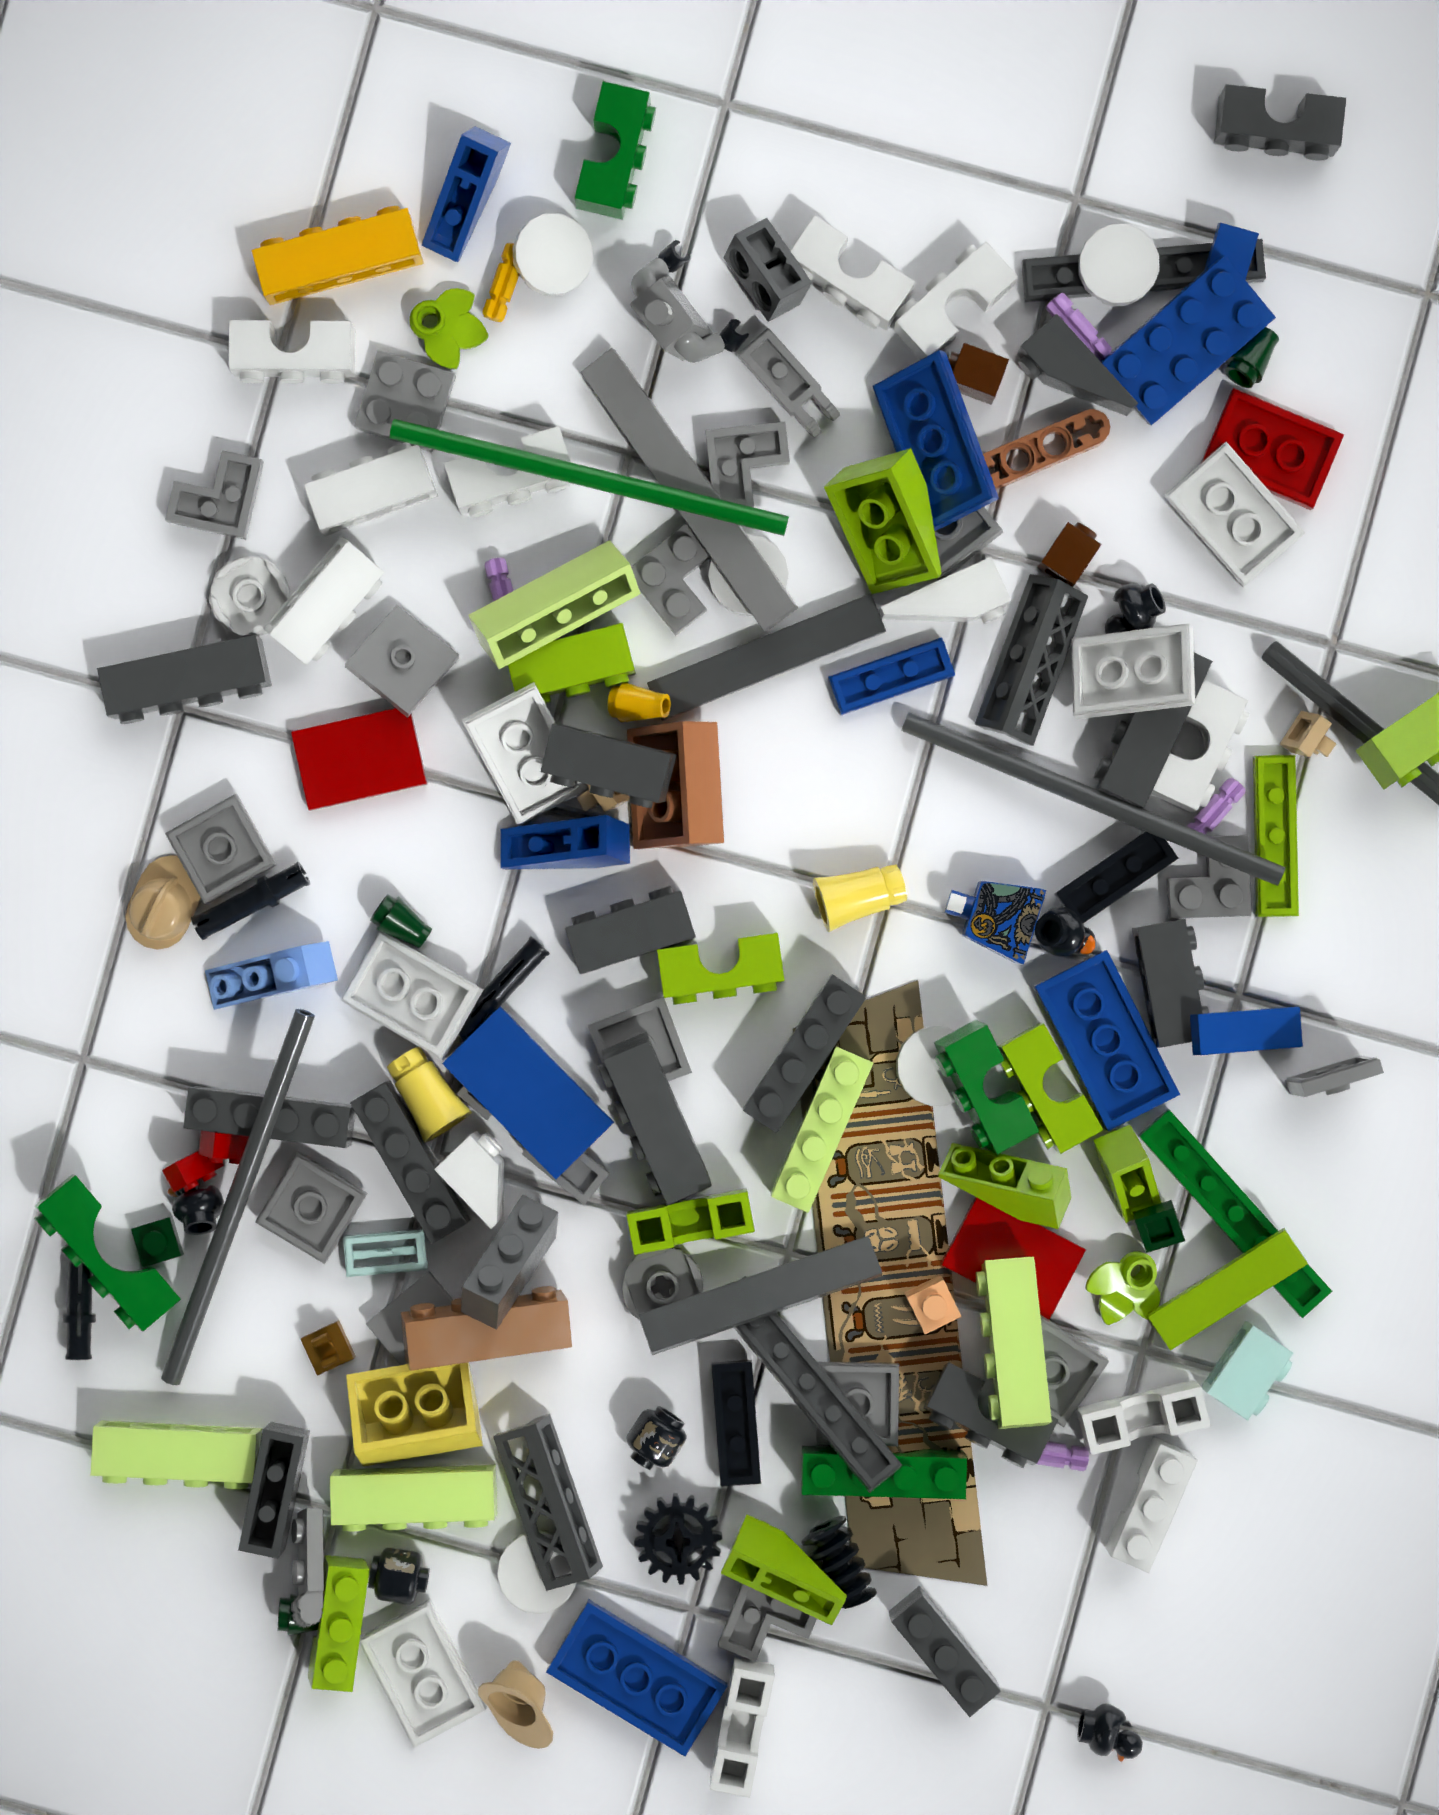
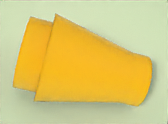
(637, 703)

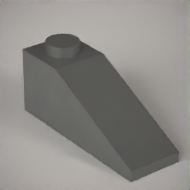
(1068, 365)

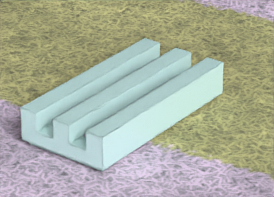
(419, 1249)

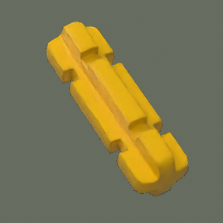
(502, 287)

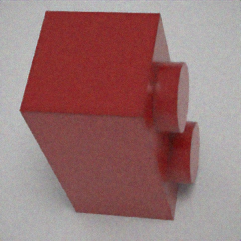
(222, 1146)
(189, 1170)

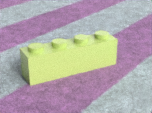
(554, 604)
(821, 1129)
(1015, 1343)
(175, 1453)
(413, 1496)

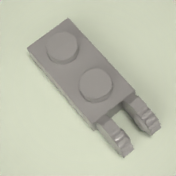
(786, 379)
(308, 1569)

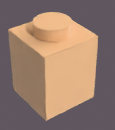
(932, 1304)

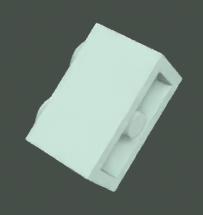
(1248, 1371)

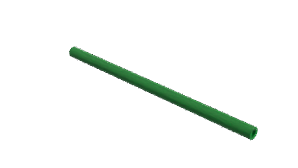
(588, 477)

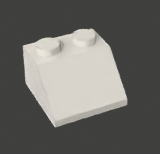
(477, 1175)

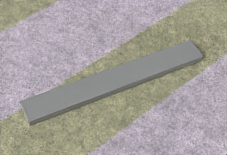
(676, 468)

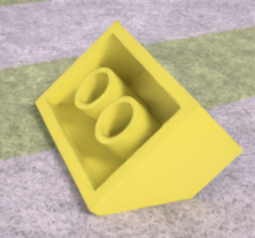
(412, 1412)

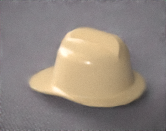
(162, 904)
(518, 1704)

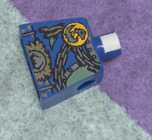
(999, 917)

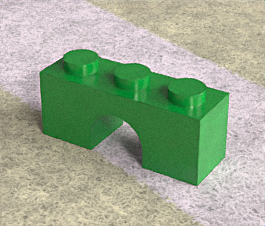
(608, 185)
(967, 1058)

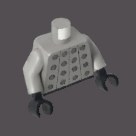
(672, 316)

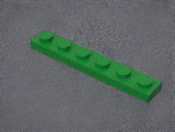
(1226, 1203)

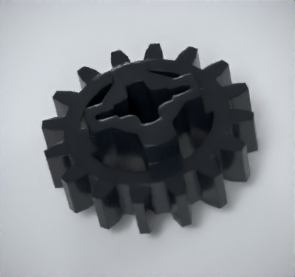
(695, 1539)

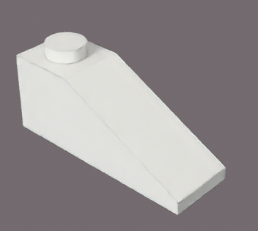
(956, 598)

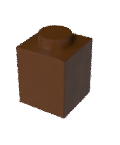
(978, 372)
(1070, 553)

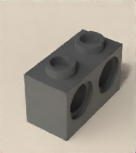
(767, 269)

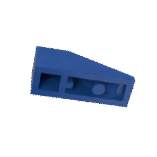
(465, 192)
(567, 844)

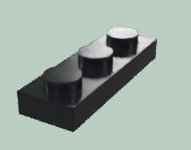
(1116, 875)
(736, 1423)

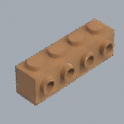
(450, 1337)

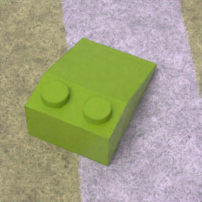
(887, 520)

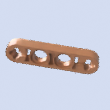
(1033, 446)

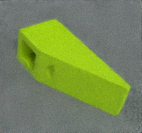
(1013, 1184)

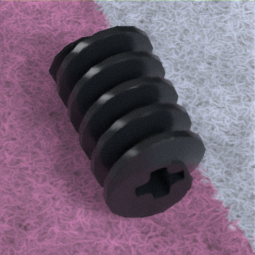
(839, 1560)

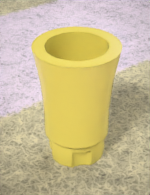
(858, 894)
(427, 1094)

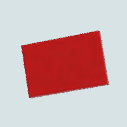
(1278, 446)
(358, 758)
(995, 1235)

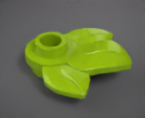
(454, 329)
(1122, 1292)

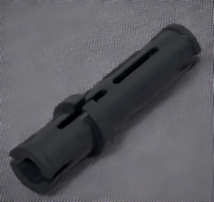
(265, 893)
(504, 985)
(78, 1346)

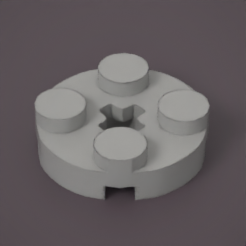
(642, 1275)

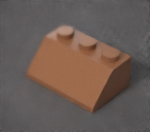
(694, 797)

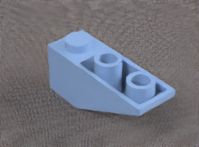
(271, 975)

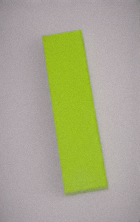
(1276, 832)
(1227, 1288)

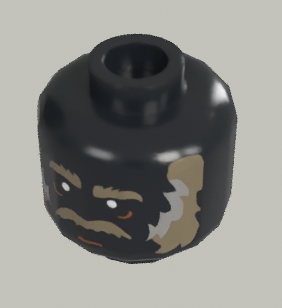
(656, 1438)
(398, 1576)

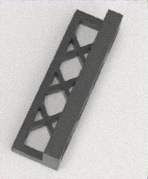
(1026, 655)
(562, 1500)

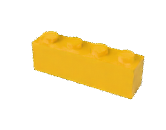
(337, 255)

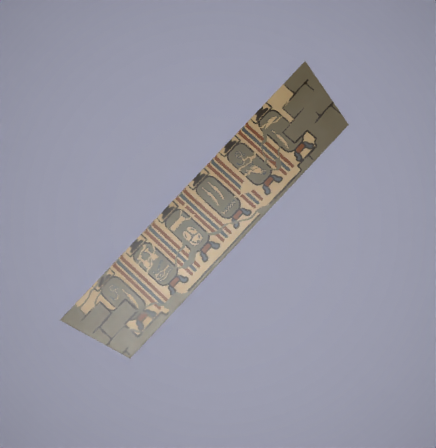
(890, 1189)

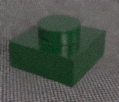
(1159, 1226)
(157, 1241)

